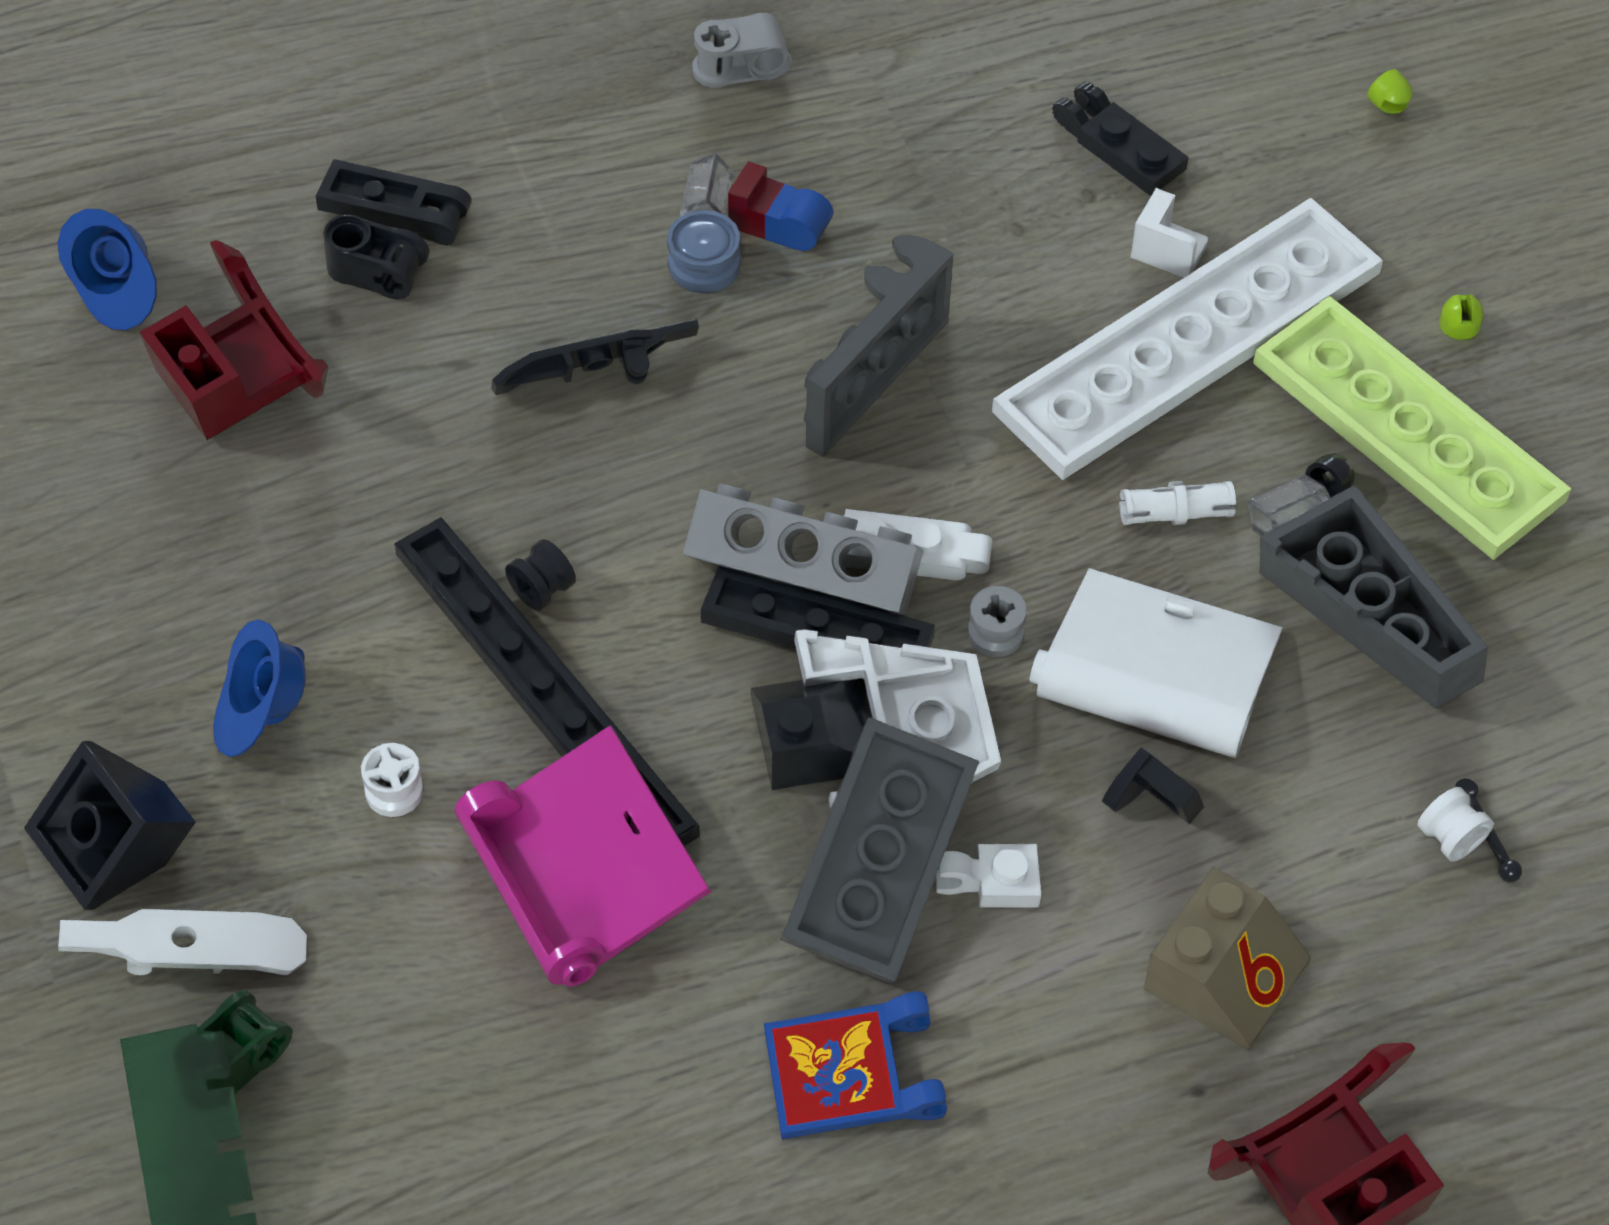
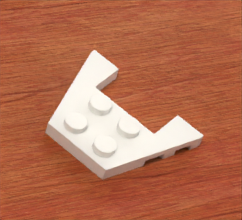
(910, 688)

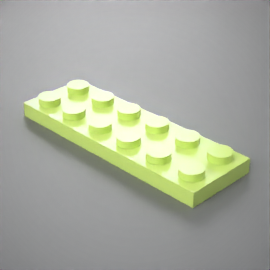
(1412, 427)

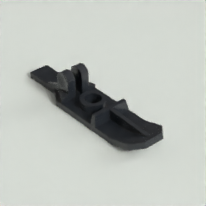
(593, 354)

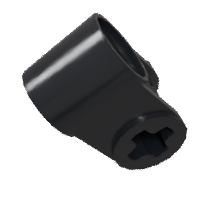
(370, 255)

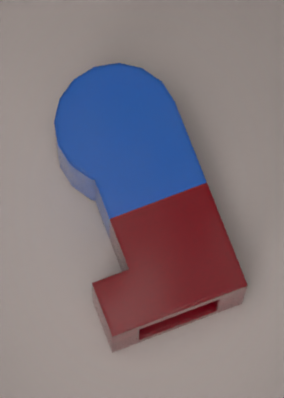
(777, 209)

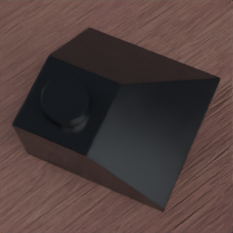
(809, 729)
(107, 825)

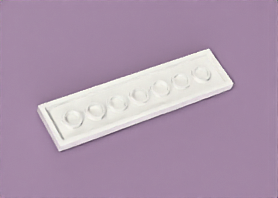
(1184, 338)

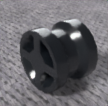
(540, 574)

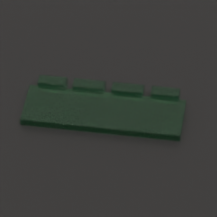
(183, 1124)

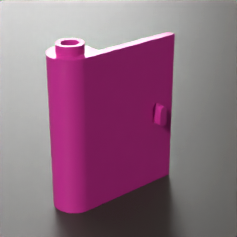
(573, 862)

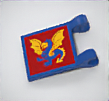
(842, 1069)

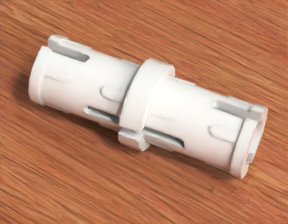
(1177, 503)

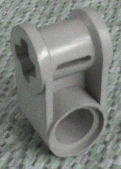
(743, 47)

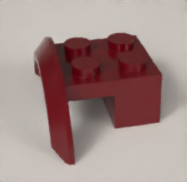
(235, 361)
(1331, 1160)

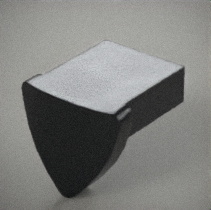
(1150, 774)

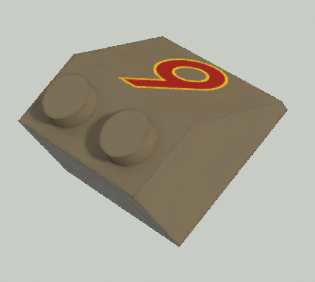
(1227, 959)

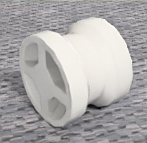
(401, 768)
(1455, 824)

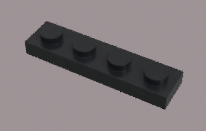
(778, 610)

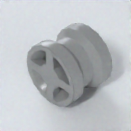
(986, 632)

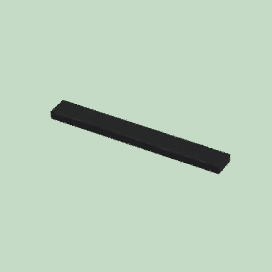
(519, 654)

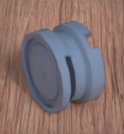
(704, 251)

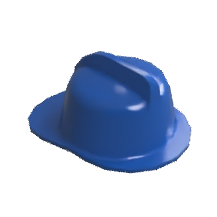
(108, 267)
(260, 687)

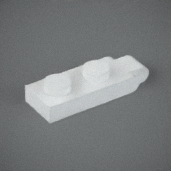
(946, 545)

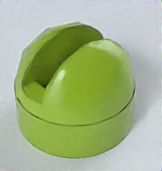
(1390, 92)
(1451, 317)

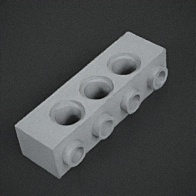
(716, 540)

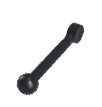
(1509, 869)

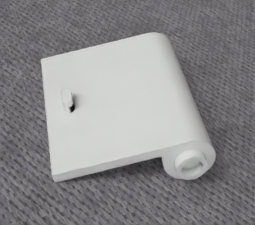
(1157, 662)

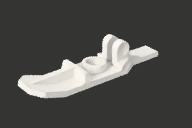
(219, 939)

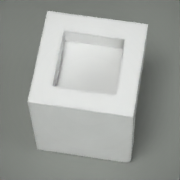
(1164, 243)

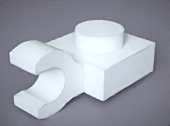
(999, 873)

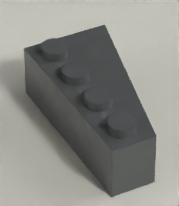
(1375, 595)

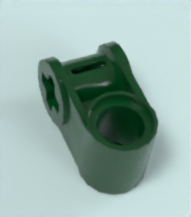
(250, 1038)

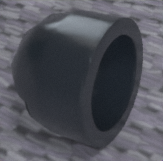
(1337, 467)

